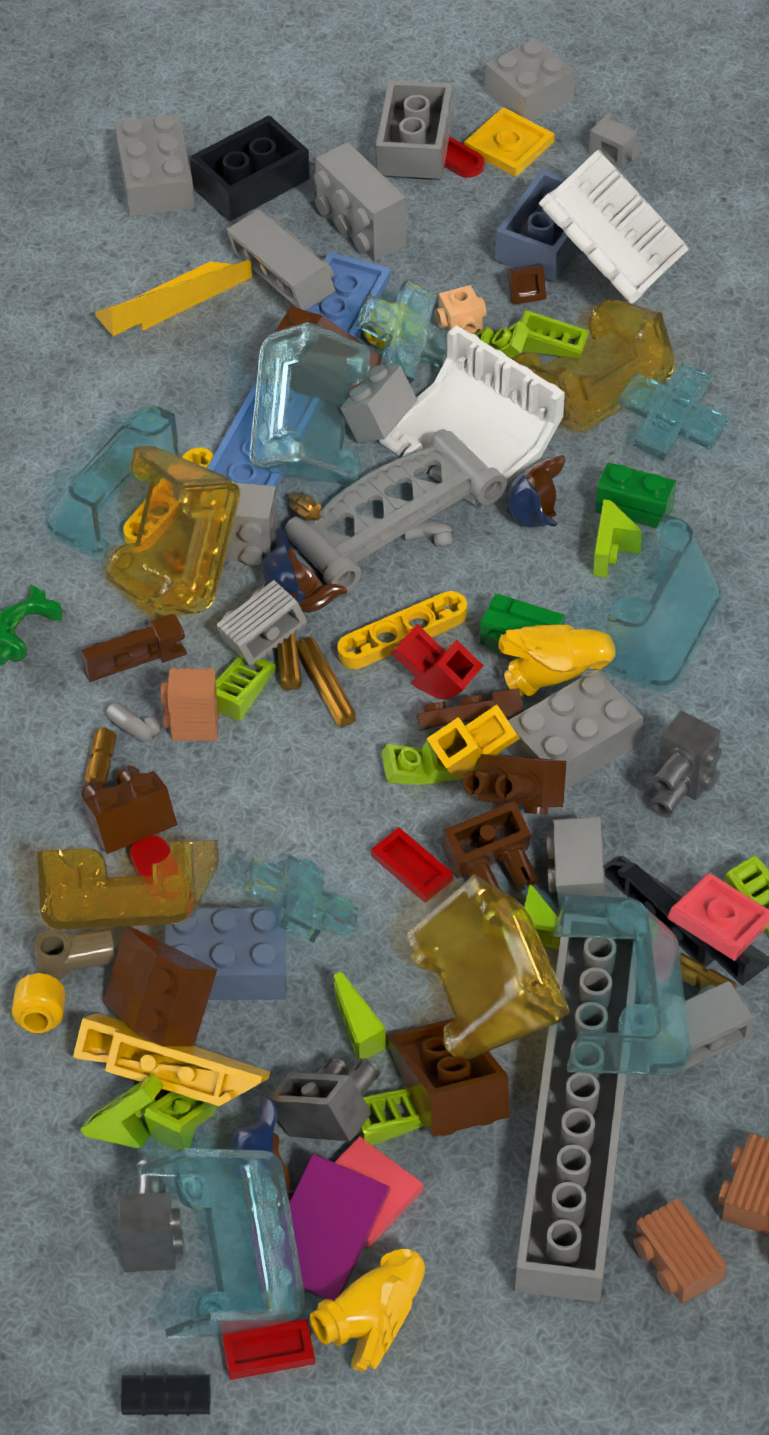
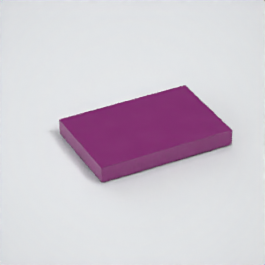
(332, 1222)

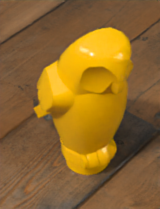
(553, 655)
(371, 1308)

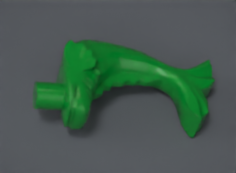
(10, 645)

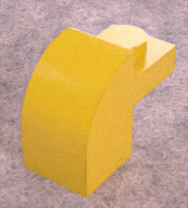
(462, 745)

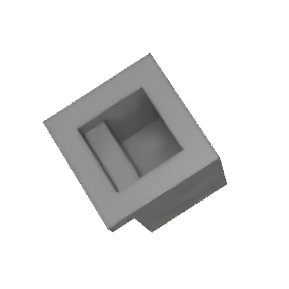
(615, 141)

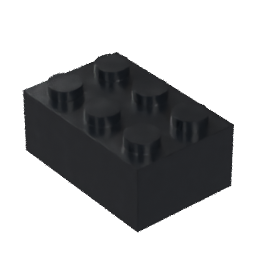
(250, 167)

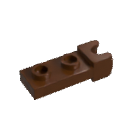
(135, 648)
(471, 708)

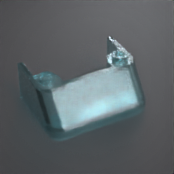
(651, 1034)
(248, 1238)

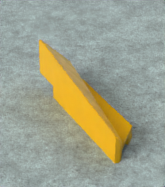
(174, 296)
(179, 1068)

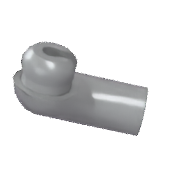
(429, 528)
(132, 724)

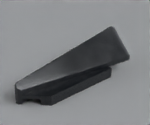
(660, 899)

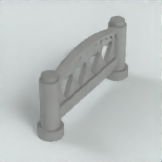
(338, 554)

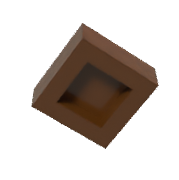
(527, 284)

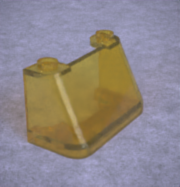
(622, 343)
(179, 537)
(81, 896)
(488, 969)

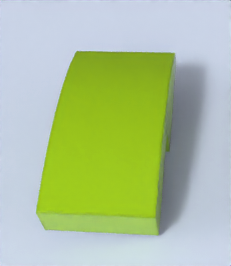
(507, 340)
(414, 765)

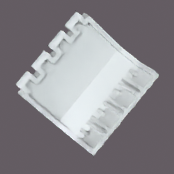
(614, 226)
(488, 403)

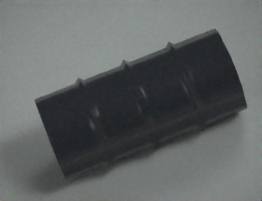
(166, 1394)

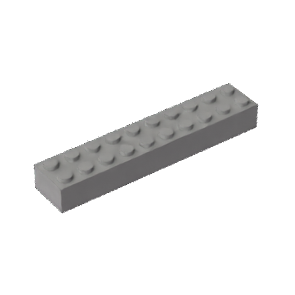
(576, 1130)

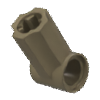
(59, 953)

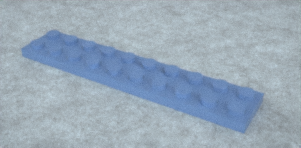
(352, 284)

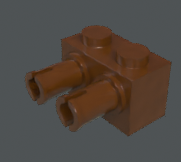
(510, 778)
(128, 811)
(491, 839)

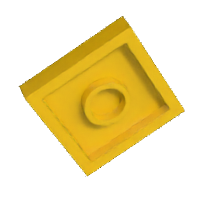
(510, 141)

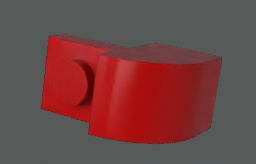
(436, 670)

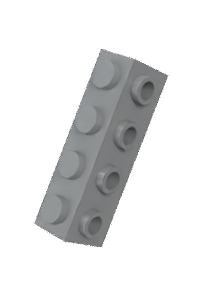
(282, 259)

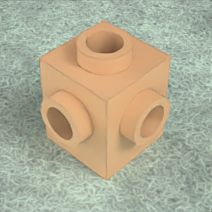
(462, 309)

